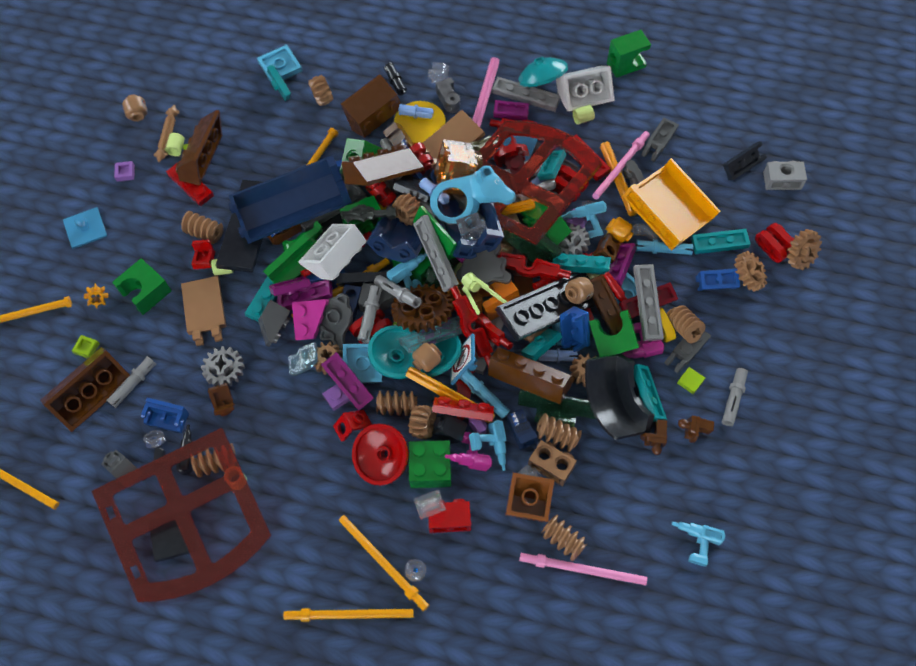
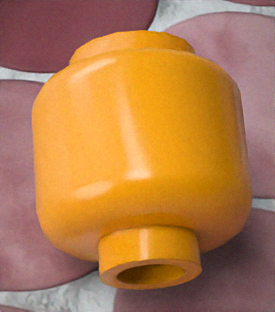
(620, 229)

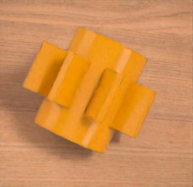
(95, 291)

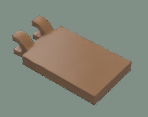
(459, 128)
(203, 308)

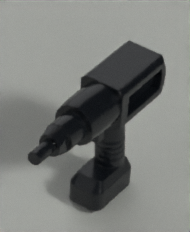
(185, 466)

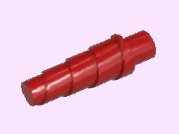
(615, 287)

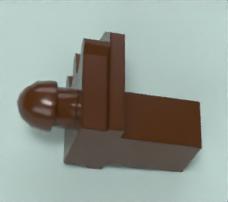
(694, 425)
(658, 439)

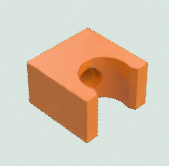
(506, 291)

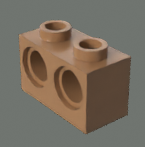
(548, 467)

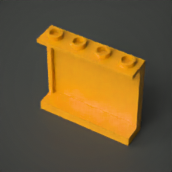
(671, 204)

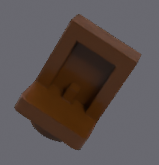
(221, 399)

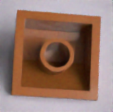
(529, 497)

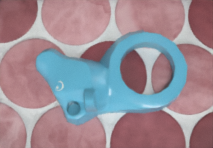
(479, 188)

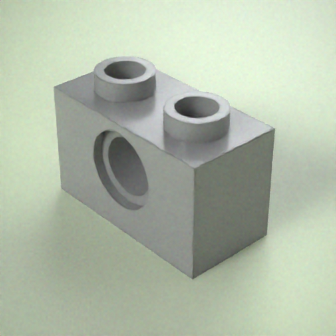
(784, 175)

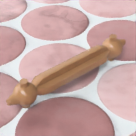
(167, 129)

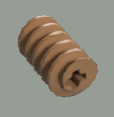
(201, 227)
(686, 323)
(396, 403)
(558, 432)
(207, 463)
(564, 538)

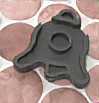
(486, 267)
(336, 320)

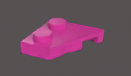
(308, 317)

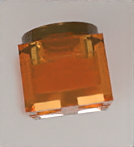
(456, 161)

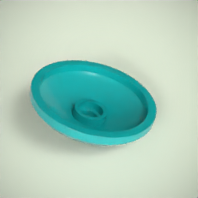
(542, 71)
(385, 346)
(451, 351)

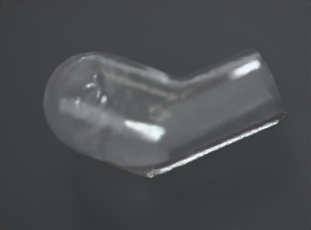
(644, 230)

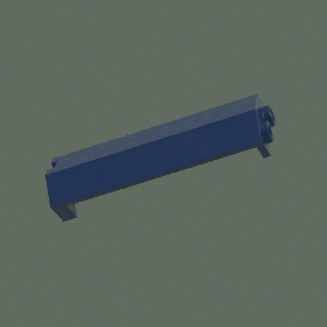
(289, 199)
(489, 238)
(395, 239)

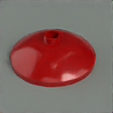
(369, 454)

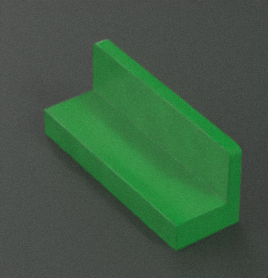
(445, 239)
(287, 264)

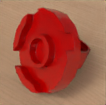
(509, 151)

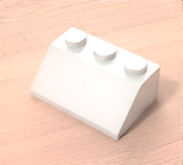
(586, 87)
(333, 251)

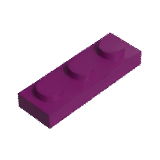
(623, 259)
(317, 291)
(347, 381)

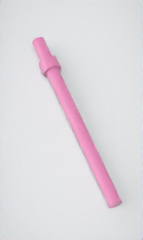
(636, 146)
(541, 561)

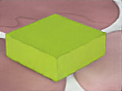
(85, 346)
(691, 380)

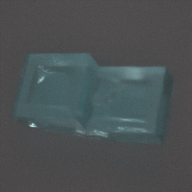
(303, 360)

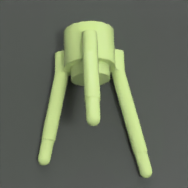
(473, 284)

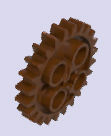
(433, 310)

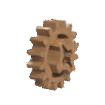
(804, 249)
(750, 271)

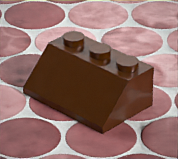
(371, 106)

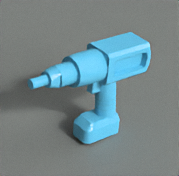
(589, 211)
(403, 272)
(495, 438)
(704, 535)

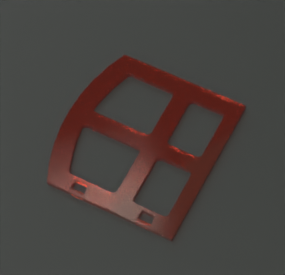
(519, 182)
(179, 509)

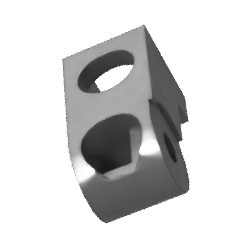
(446, 94)

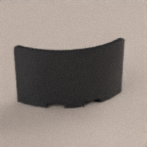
(612, 397)

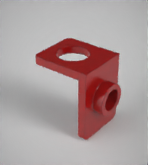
(353, 421)

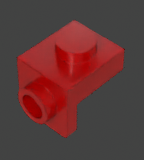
(203, 254)

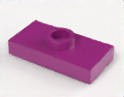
(511, 110)
(289, 286)

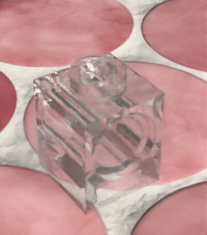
(471, 226)
(429, 504)

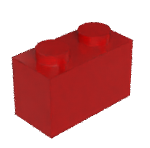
(453, 519)

